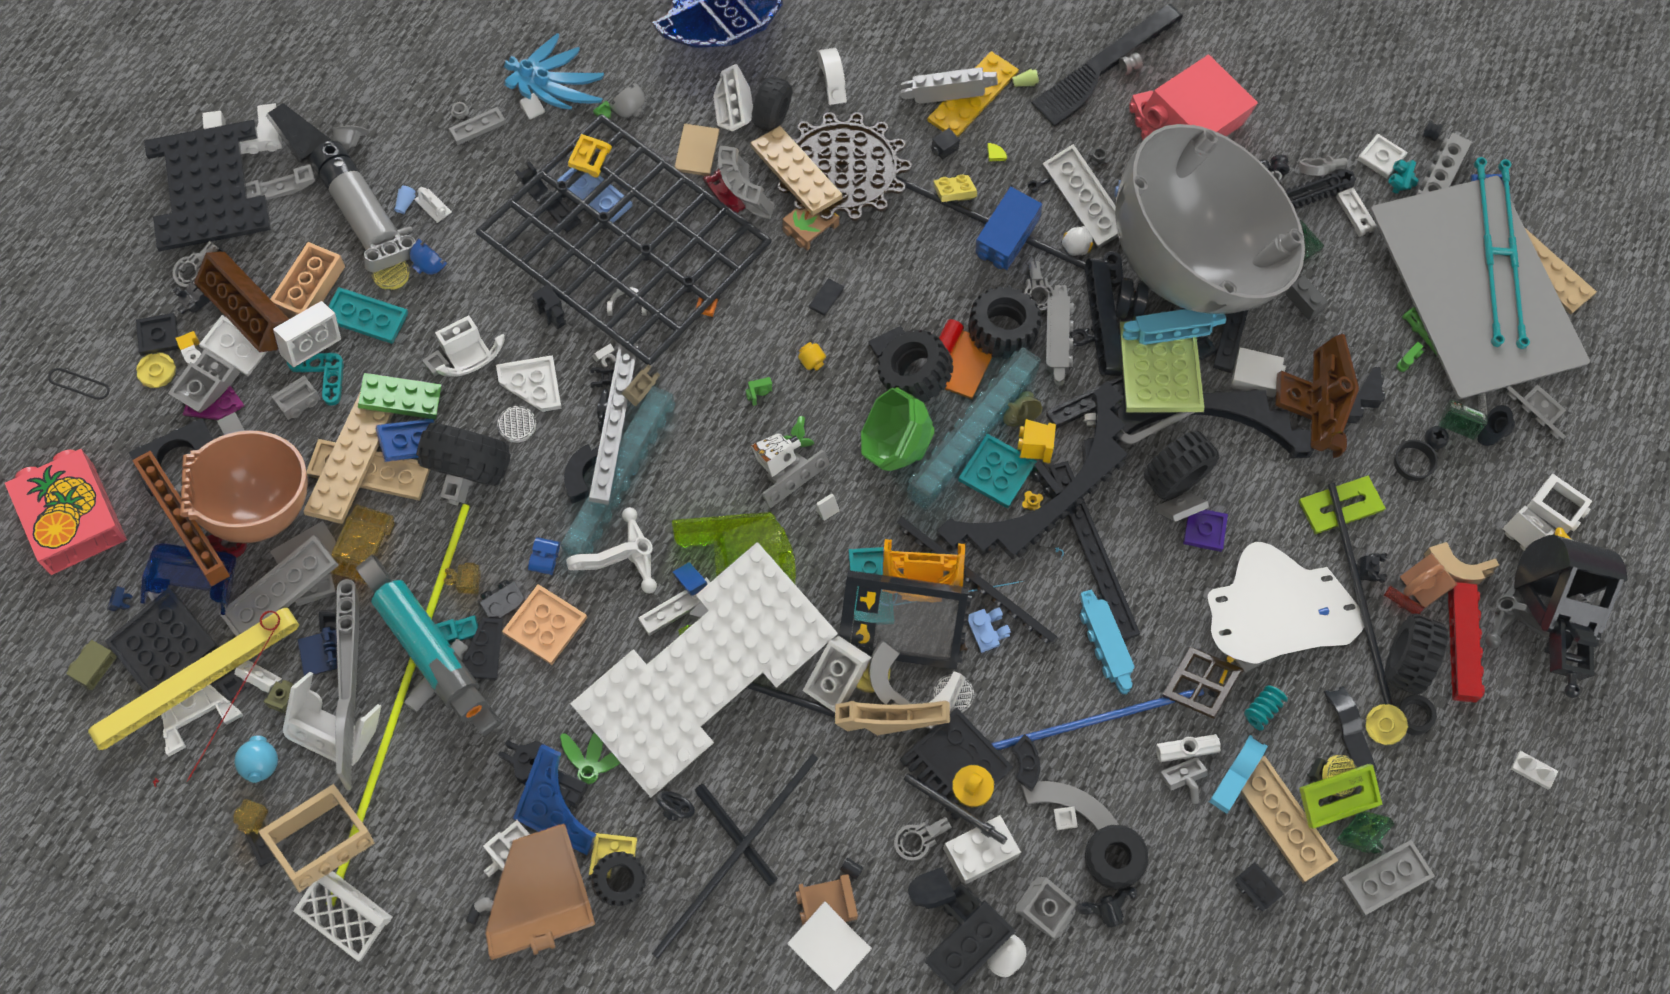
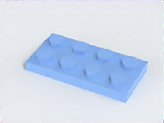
(604, 200)

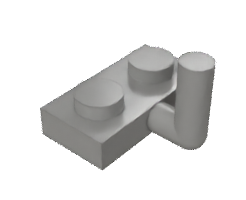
(1185, 774)

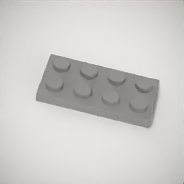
(1387, 877)

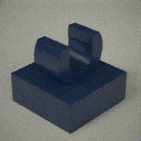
(116, 599)

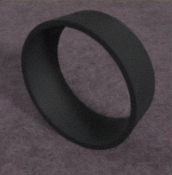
(1426, 449)

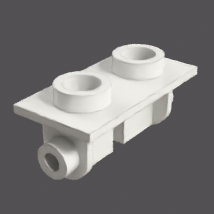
(432, 204)

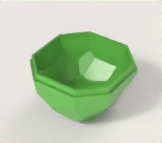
(896, 430)

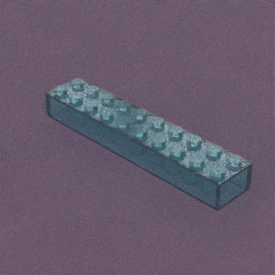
(972, 429)

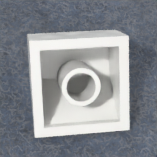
(1527, 528)

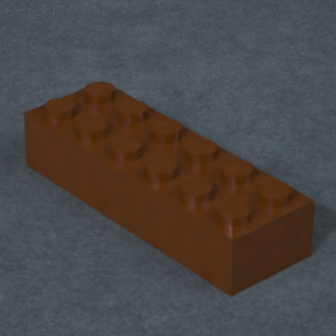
(240, 300)

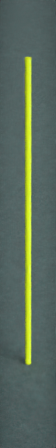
(404, 686)

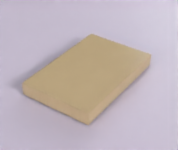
(697, 149)

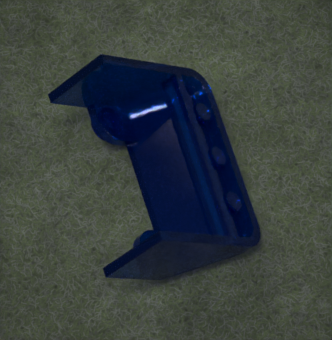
(176, 567)

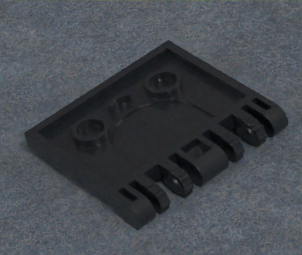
(951, 748)

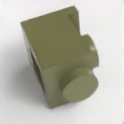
(278, 702)

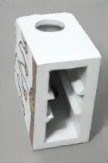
(776, 452)

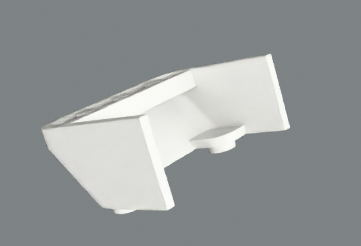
(315, 728)

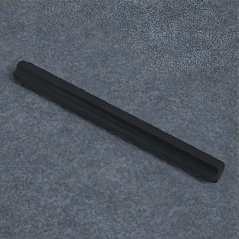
(735, 834)

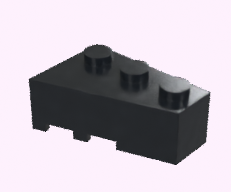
(296, 131)

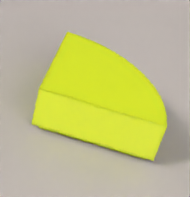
(996, 153)

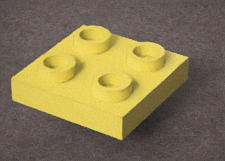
(955, 188)

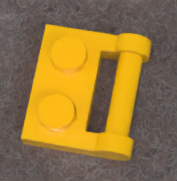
(584, 152)

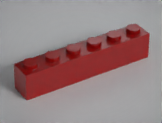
(1465, 643)

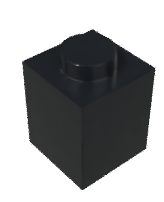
(945, 144)

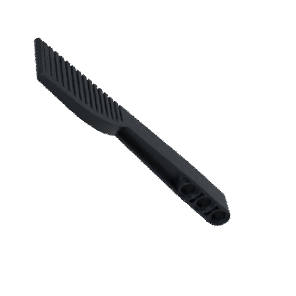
(1076, 89)

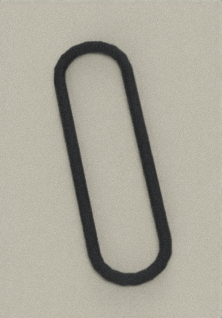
(81, 376)

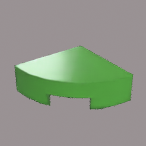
(603, 109)

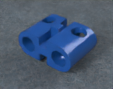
(544, 556)

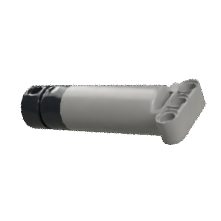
(360, 207)

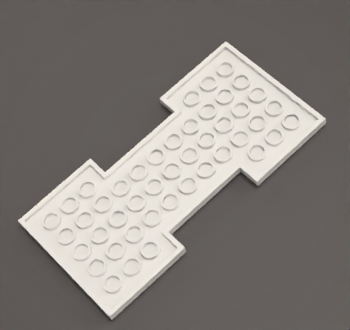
(657, 709)

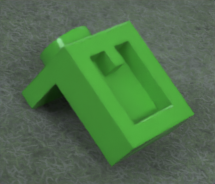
(758, 387)

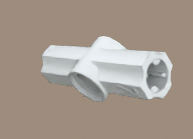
(1200, 746)

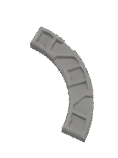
(1070, 796)

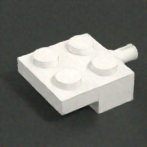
(500, 845)

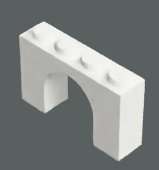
(267, 139)

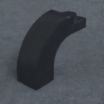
(576, 470)

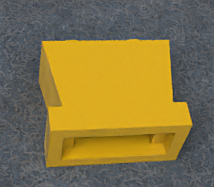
(1036, 440)

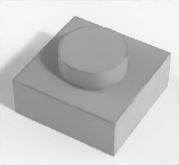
(434, 361)

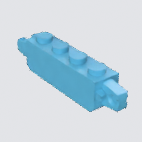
(1171, 326)
(1107, 640)

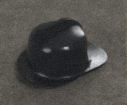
(1499, 420)

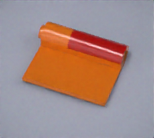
(968, 360)

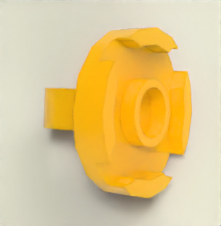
(973, 786)

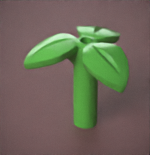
(798, 430)

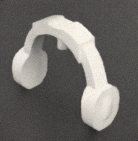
(610, 304)

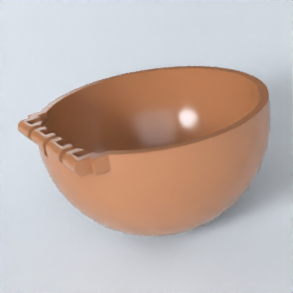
(244, 486)

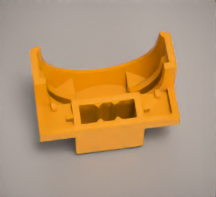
(925, 566)

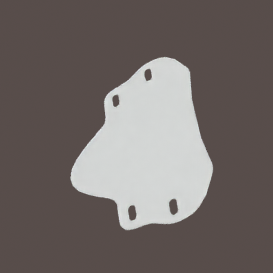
(1277, 606)

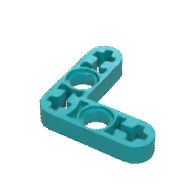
(329, 371)

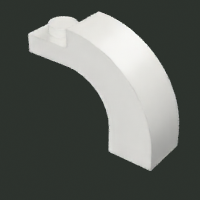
(833, 73)

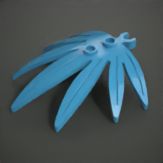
(535, 75)

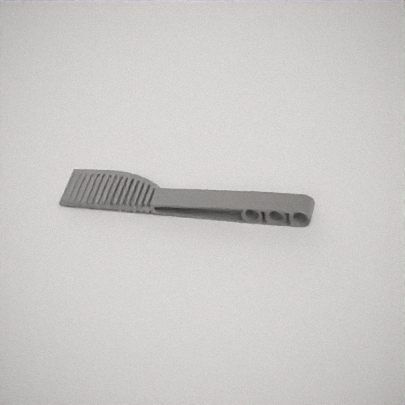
(347, 676)

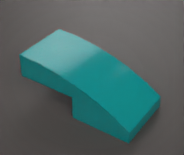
(459, 629)

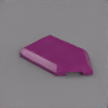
(222, 407)

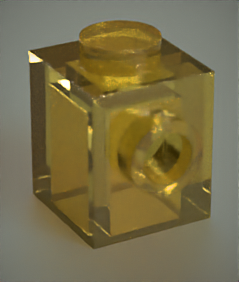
(250, 816)

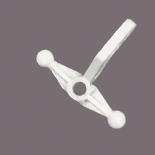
(636, 550)

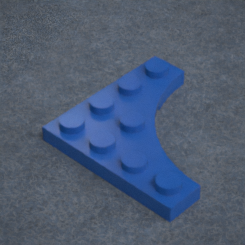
(543, 803)

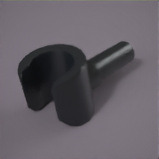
(1037, 184)

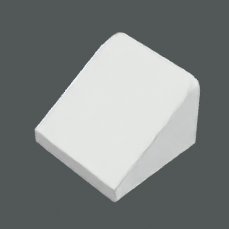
(532, 107)
(827, 507)

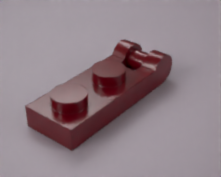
(722, 192)

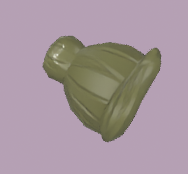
(1023, 408)

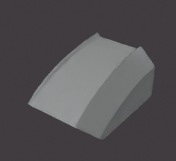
(1047, 907)

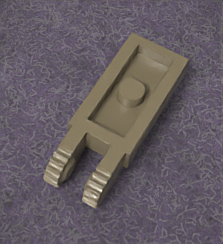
(640, 386)

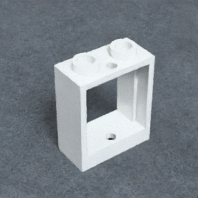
(1550, 515)

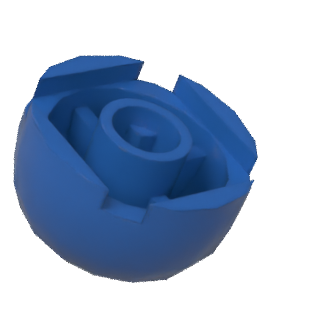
(425, 259)

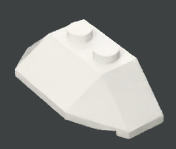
(732, 99)

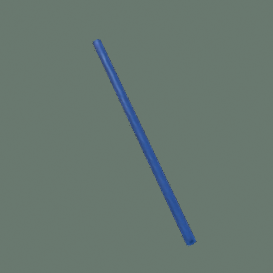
(1092, 720)

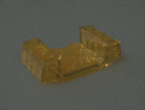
(359, 540)

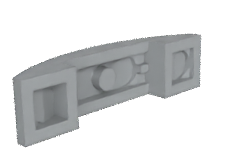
(282, 186)

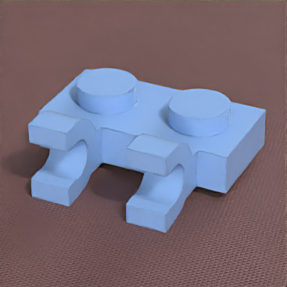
(983, 631)

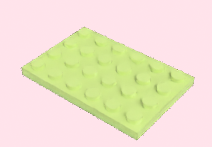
(1161, 375)

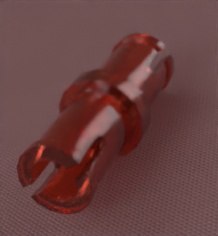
(1403, 601)

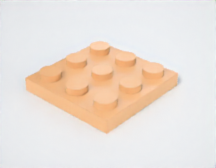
(544, 624)

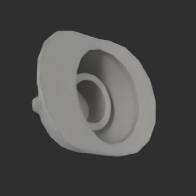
(348, 135)

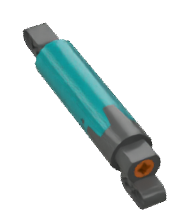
(427, 647)

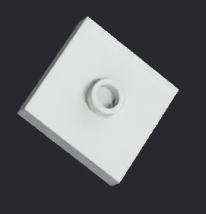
(1381, 155)

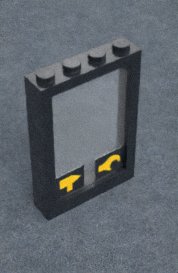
(910, 615)

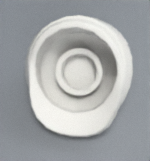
(1008, 957)

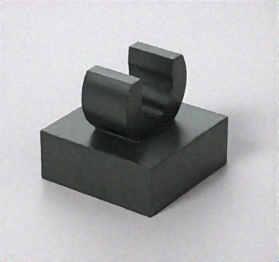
(1317, 769)

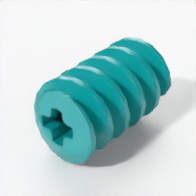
(1265, 706)

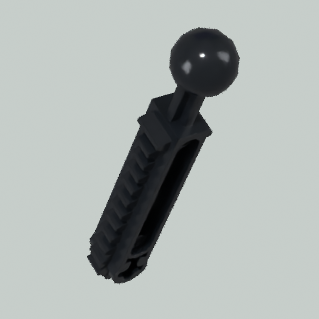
(1321, 188)

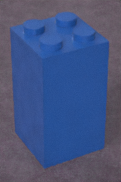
(1008, 228)

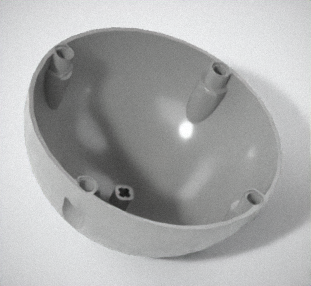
(1208, 224)

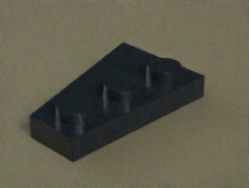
(484, 651)

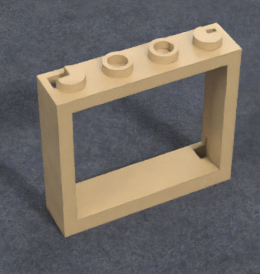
(302, 816)

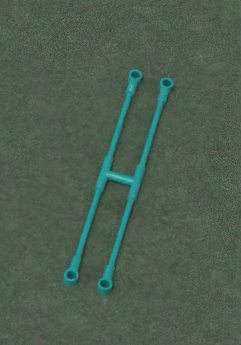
(1511, 251)

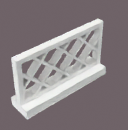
(356, 901)

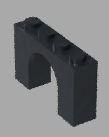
(193, 435)

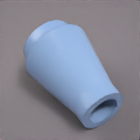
(404, 199)

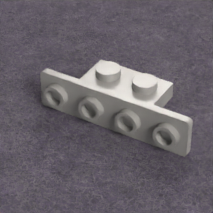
(1542, 405)
(794, 476)

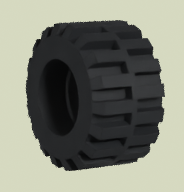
(636, 873)

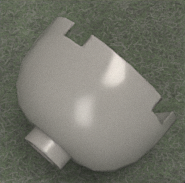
(629, 102)

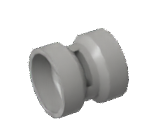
(1132, 63)

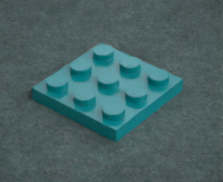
(997, 471)

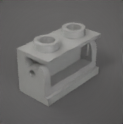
(296, 398)

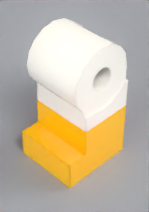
(187, 345)

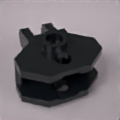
(522, 759)

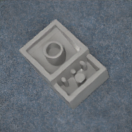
(204, 381)

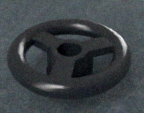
(673, 808)

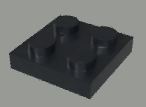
(157, 334)

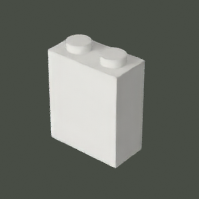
(1256, 371)

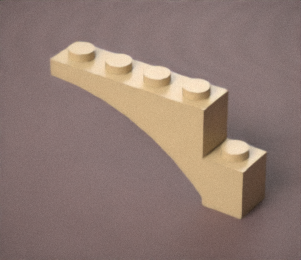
(890, 718)

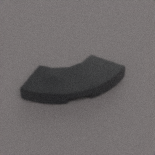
(1028, 762)

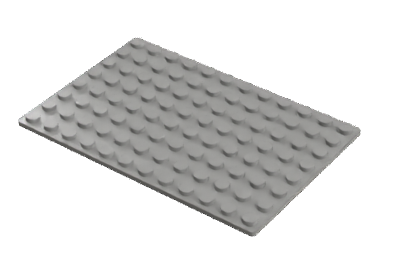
(1443, 264)

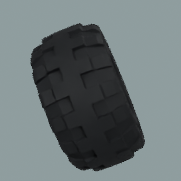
(463, 454)

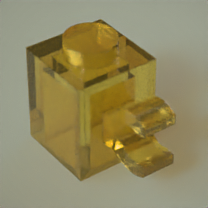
(467, 578)

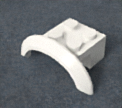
(465, 348)

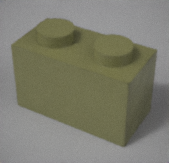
(91, 664)

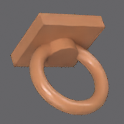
(1427, 580)

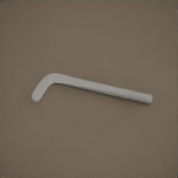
(1132, 439)

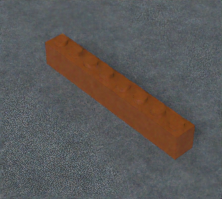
(187, 529)

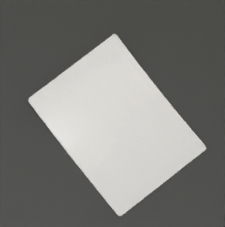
(829, 946)

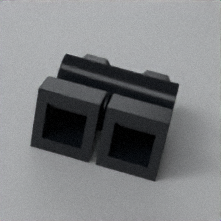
(547, 301)

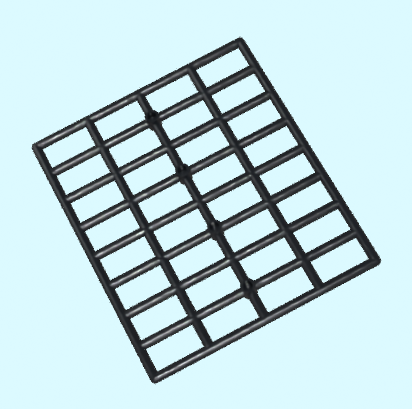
(645, 250)

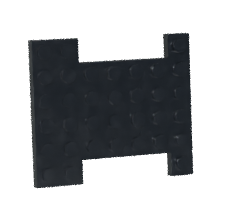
(207, 187)

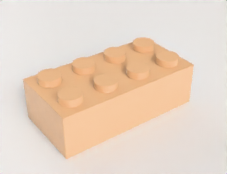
(308, 280)

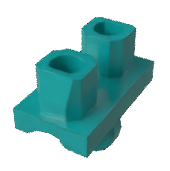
(1405, 178)

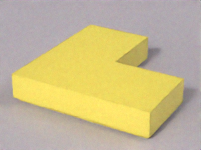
(606, 844)

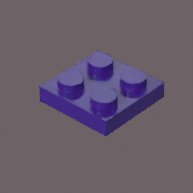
(1206, 530)

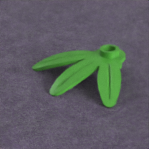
(591, 763)

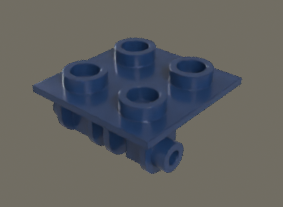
(319, 652)

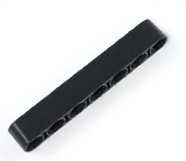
(1103, 317)

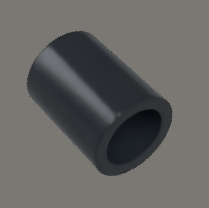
(851, 868)

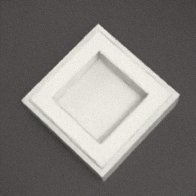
(1065, 818)

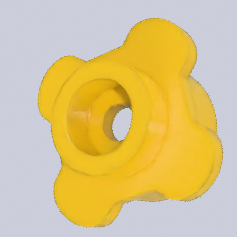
(1027, 504)

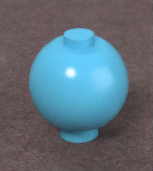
(256, 759)

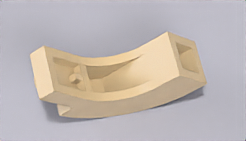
(1460, 571)

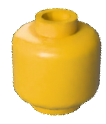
(812, 356)

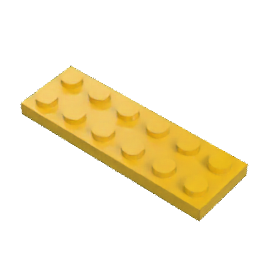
(960, 113)

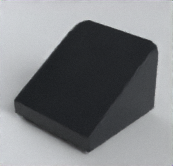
(327, 618)

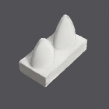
(1534, 770)

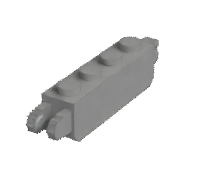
(948, 85)
(1058, 331)

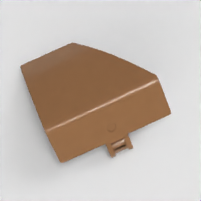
(538, 895)

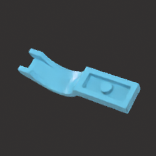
(1238, 774)

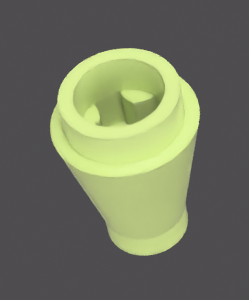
(1026, 78)

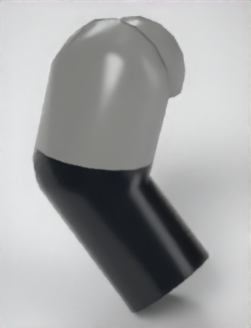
(478, 907)

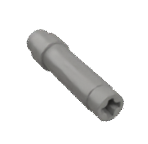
(424, 690)

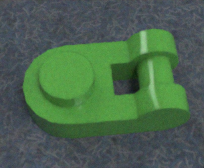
(1409, 357)

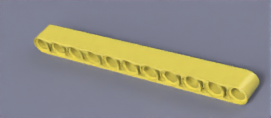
(191, 679)

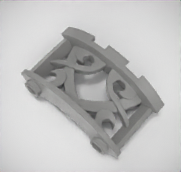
(736, 177)

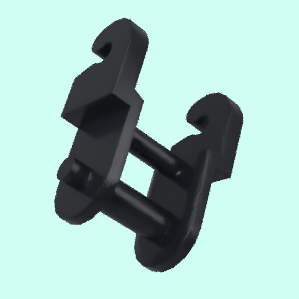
(603, 372)

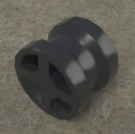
(1432, 130)
(1279, 163)

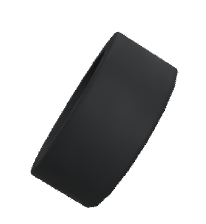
(1429, 708)

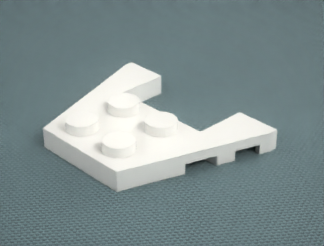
(191, 709)

